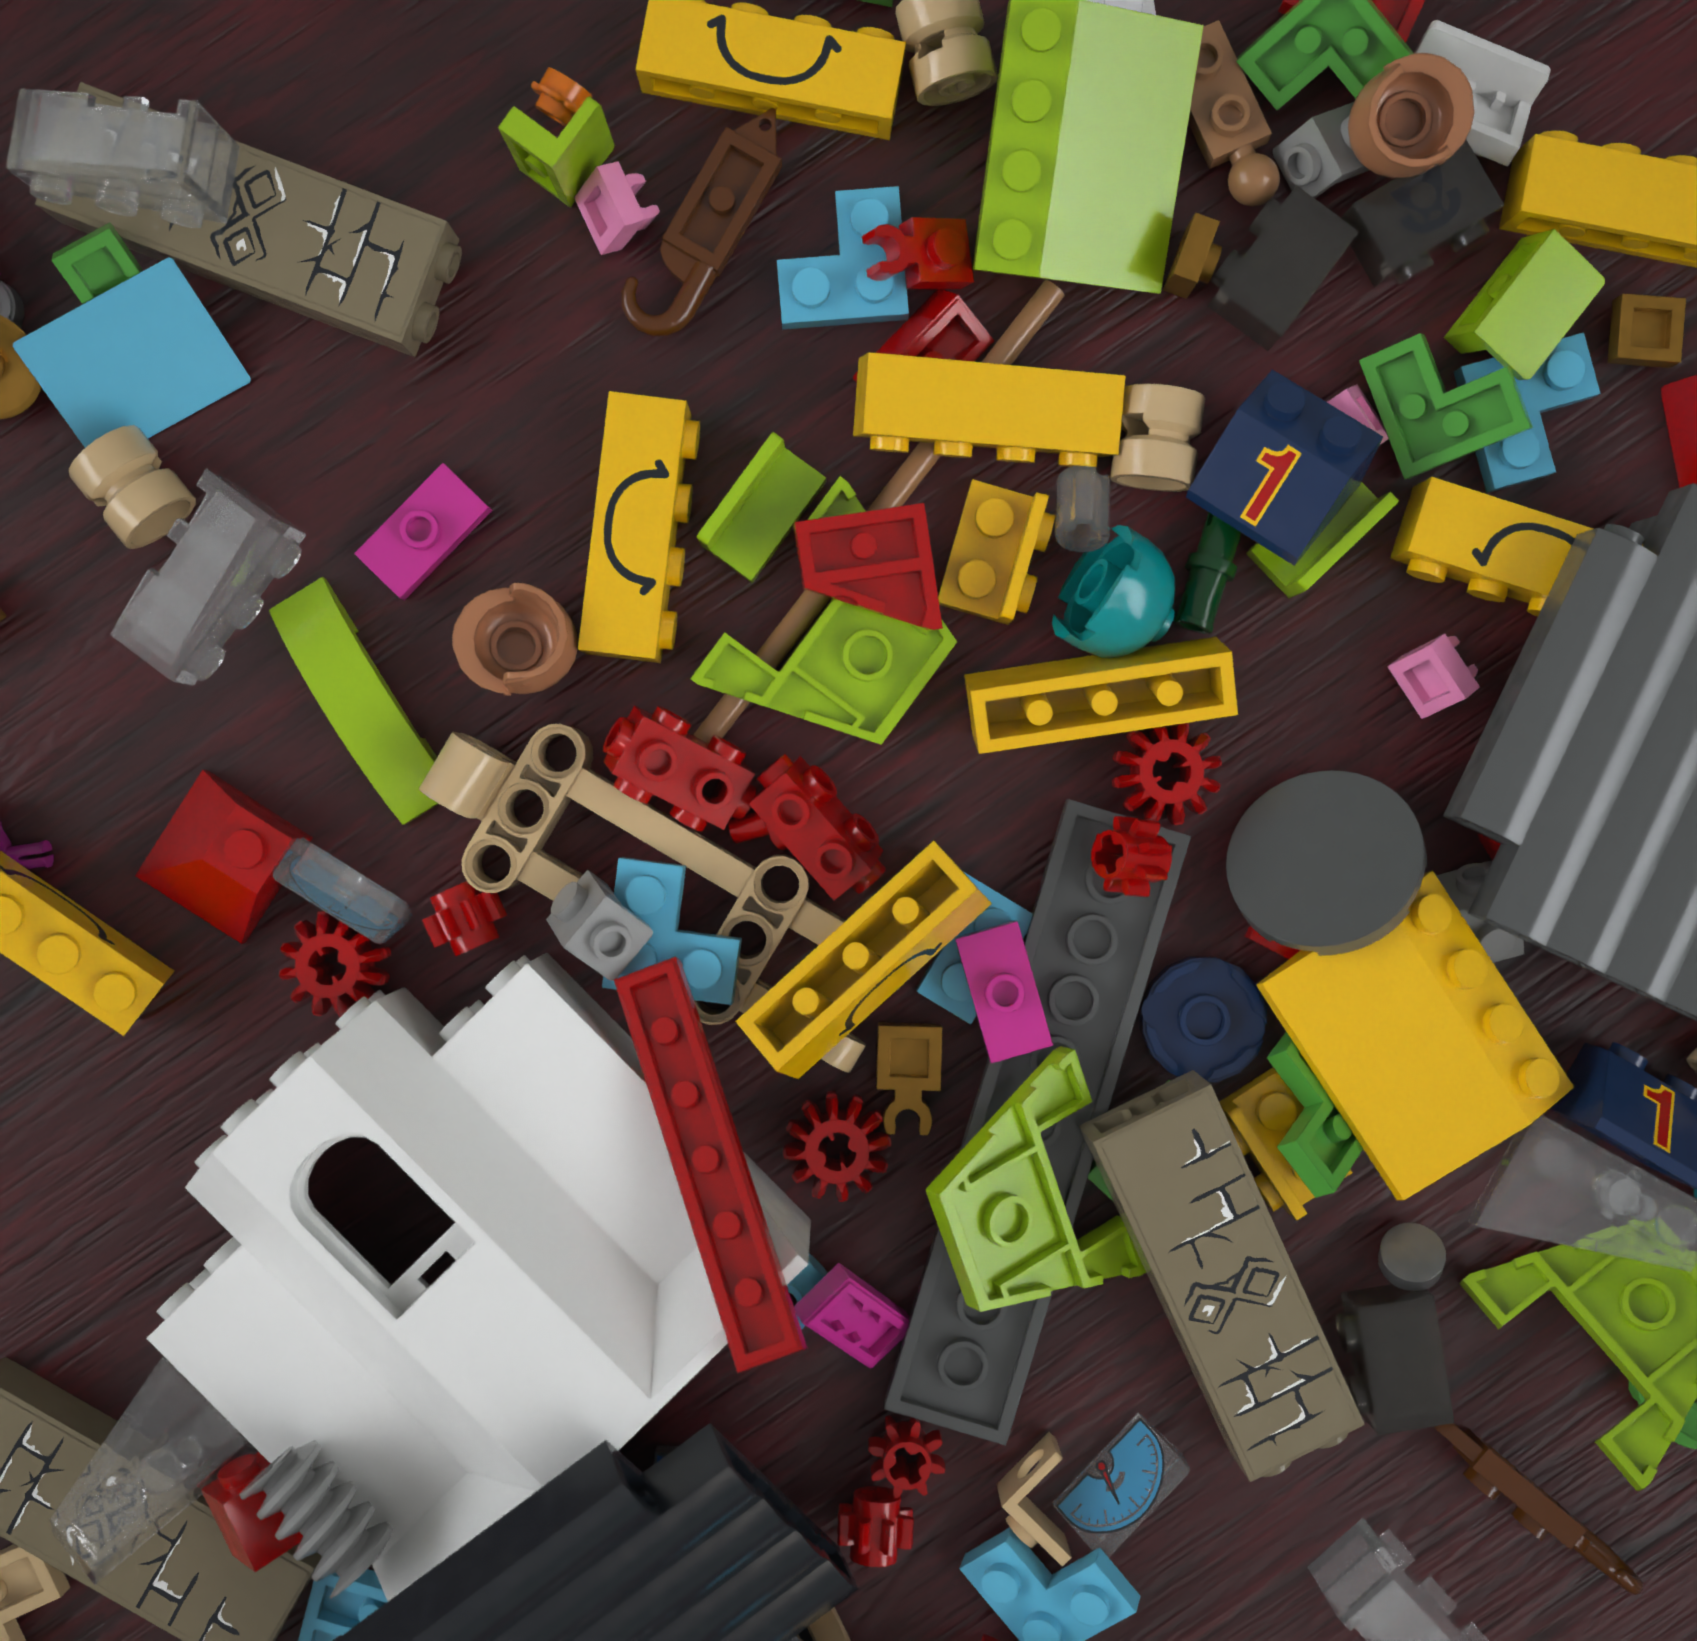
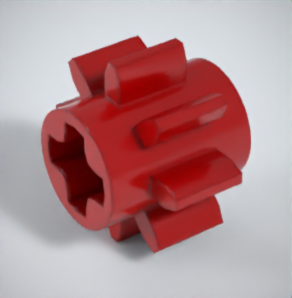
(1131, 856)
(464, 918)
(897, 1469)
(875, 1526)

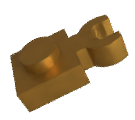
(908, 1064)

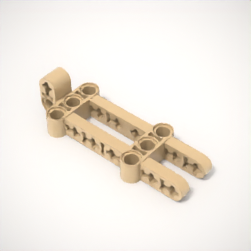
(485, 785)

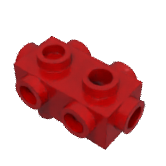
(662, 759)
(807, 818)

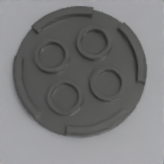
(1326, 862)

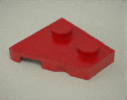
(873, 562)

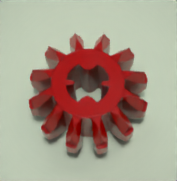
(1172, 794)
(316, 973)
(814, 1151)

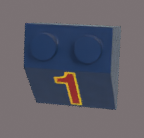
(1284, 467)
(1634, 1109)

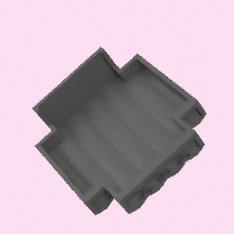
(1597, 764)

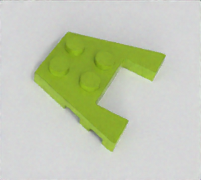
(849, 669)
(1005, 1207)
(1636, 1315)

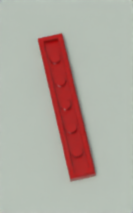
(710, 1166)

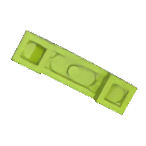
(356, 697)

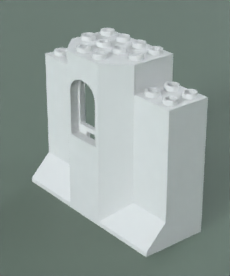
(568, 1285)

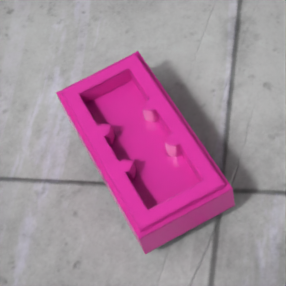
(423, 531)
(1003, 991)
(853, 1316)

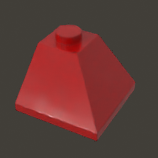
(220, 856)

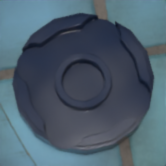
(1203, 1018)

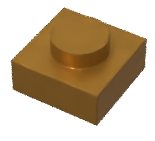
(1195, 256)
(1646, 330)

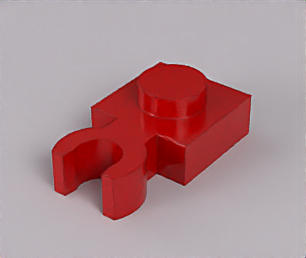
(927, 249)

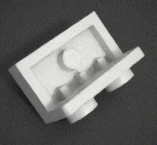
(1501, 85)

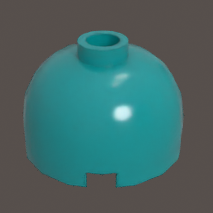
(1117, 597)

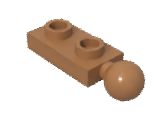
(1230, 122)

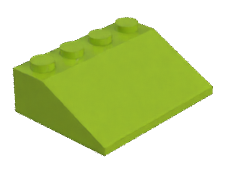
(1086, 144)

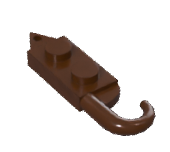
(711, 221)
(1535, 1508)

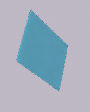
(133, 357)

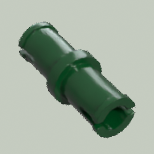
(1209, 571)

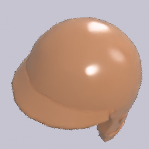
(1411, 116)
(515, 640)

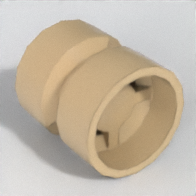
(949, 54)
(1157, 437)
(126, 478)

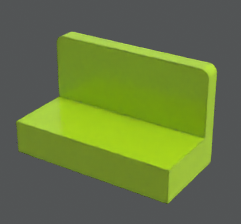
(562, 162)
(1528, 303)
(761, 508)
(1342, 533)

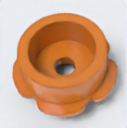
(559, 96)

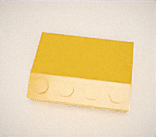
(1418, 1043)

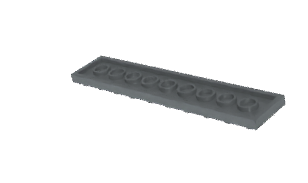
(1090, 971)

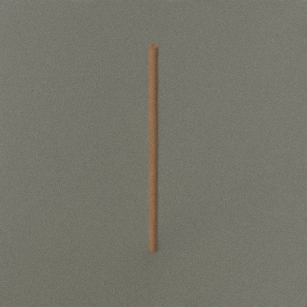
(893, 495)

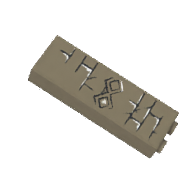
(302, 247)
(1222, 1275)
(178, 1577)

